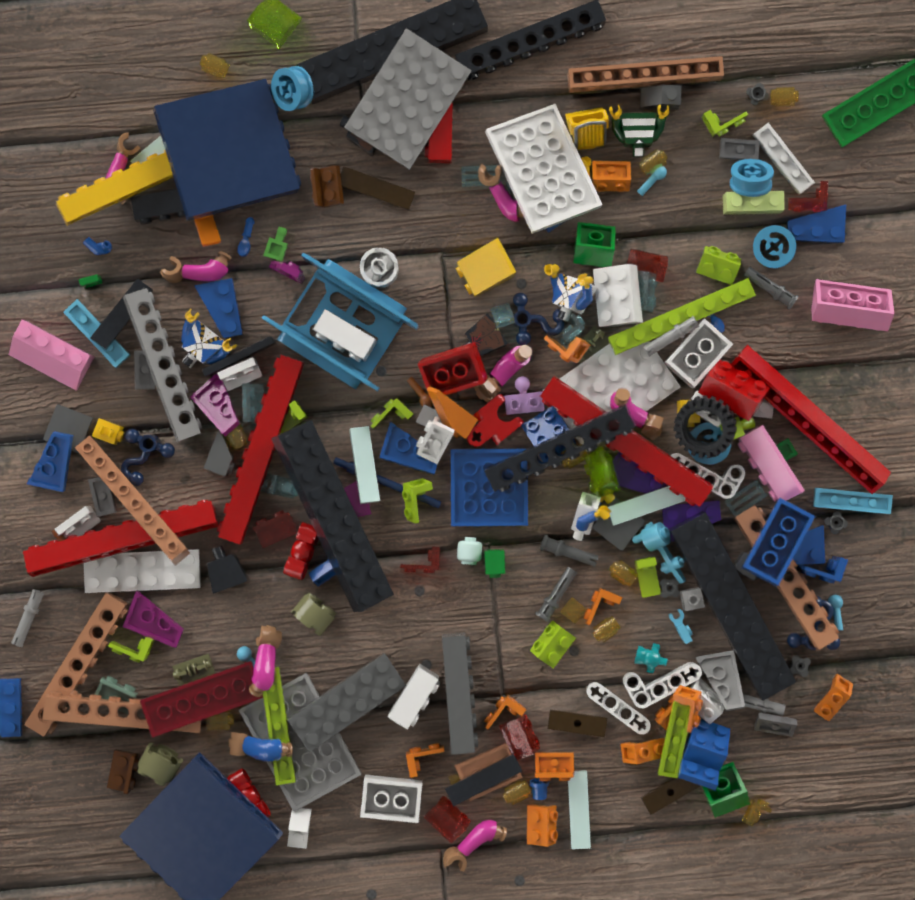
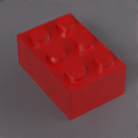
(453, 369)
(735, 388)

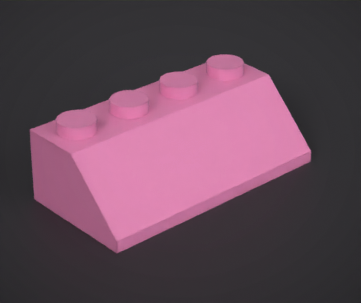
(852, 305)
(50, 354)
(770, 464)

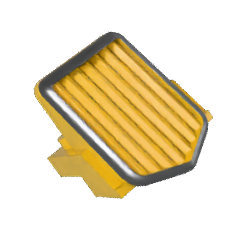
(588, 128)

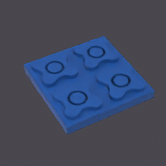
(473, 496)

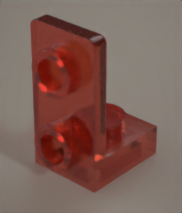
(815, 204)
(649, 262)
(433, 556)

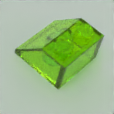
(274, 21)
(601, 472)

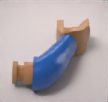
(260, 749)

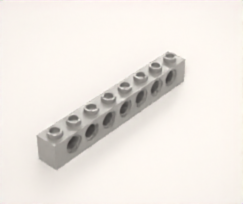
(166, 394)

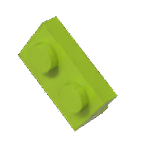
(719, 265)
(552, 644)

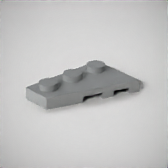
(724, 678)

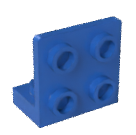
(545, 427)
(835, 567)

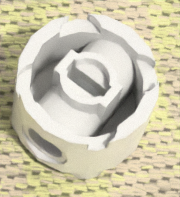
(379, 267)

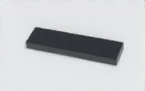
(116, 319)
(239, 356)
(483, 779)

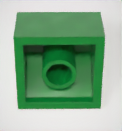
(594, 245)
(729, 793)

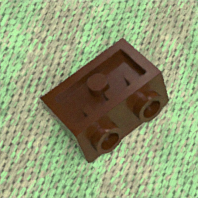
(326, 186)
(122, 771)

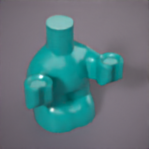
(650, 658)

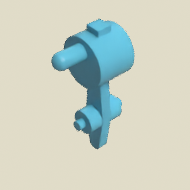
(657, 537)

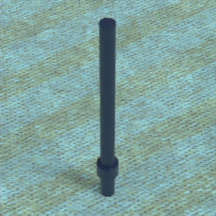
(350, 468)

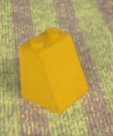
(485, 268)

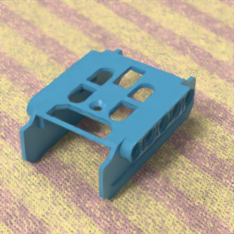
(387, 322)

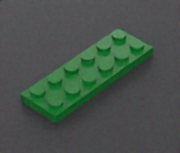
(872, 105)

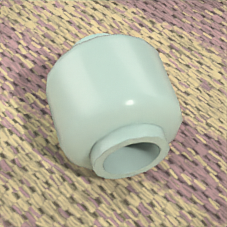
(469, 551)

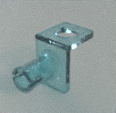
(280, 486)

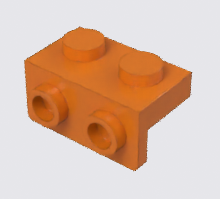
(554, 765)
(541, 825)

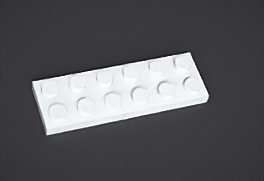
(142, 572)

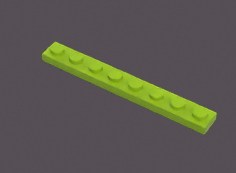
(699, 309)

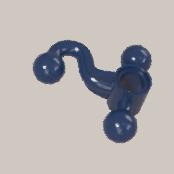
(523, 337)
(132, 436)
(795, 640)

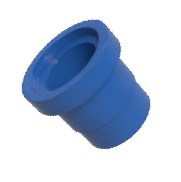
(539, 788)

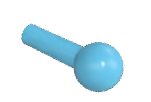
(659, 174)
(837, 602)
(245, 654)

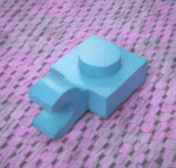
(684, 631)

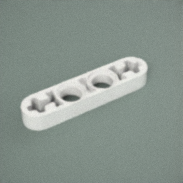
(619, 706)

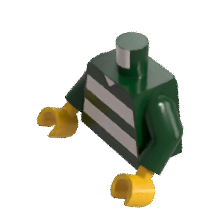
(638, 129)

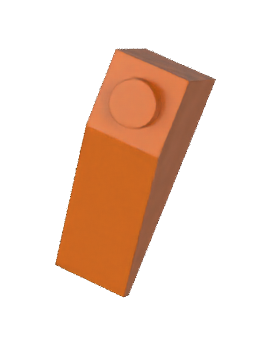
(452, 414)

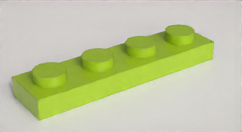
(674, 741)

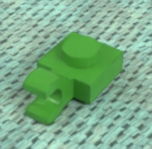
(276, 247)

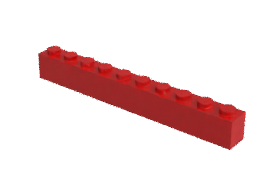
(814, 422)
(632, 446)
(261, 449)
(115, 539)

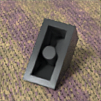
(662, 94)
(220, 457)

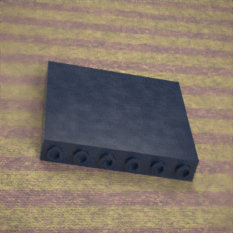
(227, 149)
(201, 833)

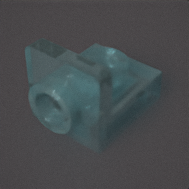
(502, 315)

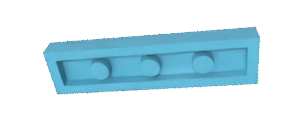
(88, 325)
(852, 500)

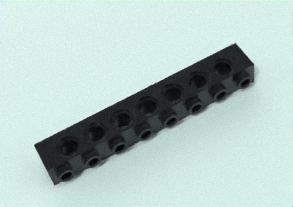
(590, 10)
(501, 482)

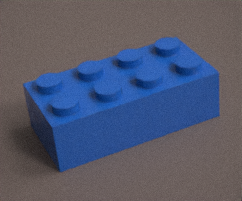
(778, 542)

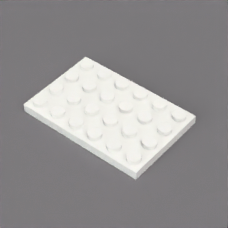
(543, 168)
(633, 369)

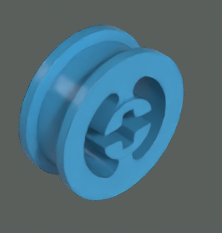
(292, 88)
(751, 177)
(765, 234)
(715, 432)

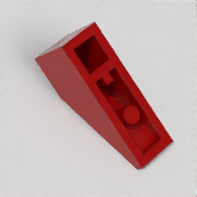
(441, 140)

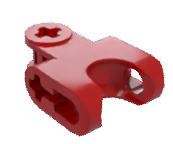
(490, 425)

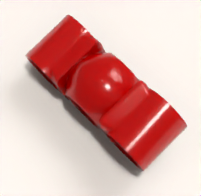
(301, 552)
(242, 781)

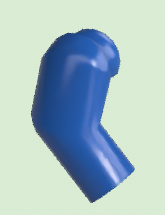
(98, 248)

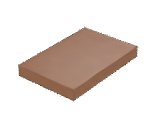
(483, 760)

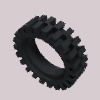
(693, 444)

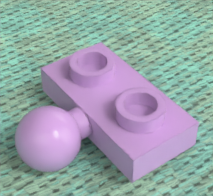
(524, 401)

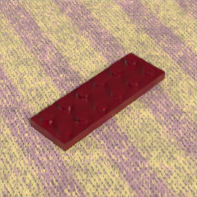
(199, 699)

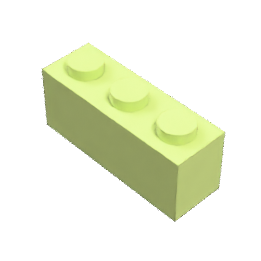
(766, 204)

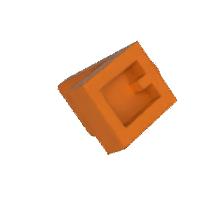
(207, 231)
(574, 352)
(609, 598)
(836, 697)
(692, 698)
(513, 707)
(642, 752)
(414, 764)

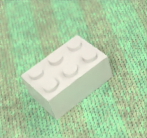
(617, 295)
(344, 336)
(698, 353)
(414, 697)
(391, 798)

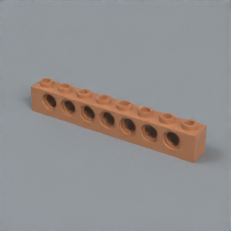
(645, 74)
(132, 500)
(108, 603)
(830, 631)
(93, 716)

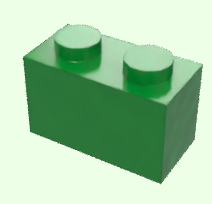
(494, 562)

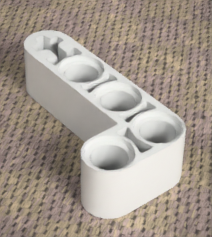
(719, 481)
(664, 680)

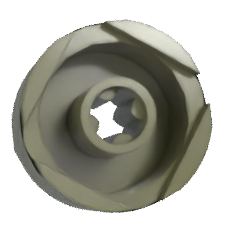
(313, 614)
(159, 763)

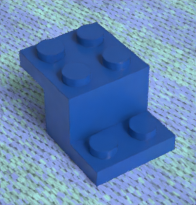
(705, 754)

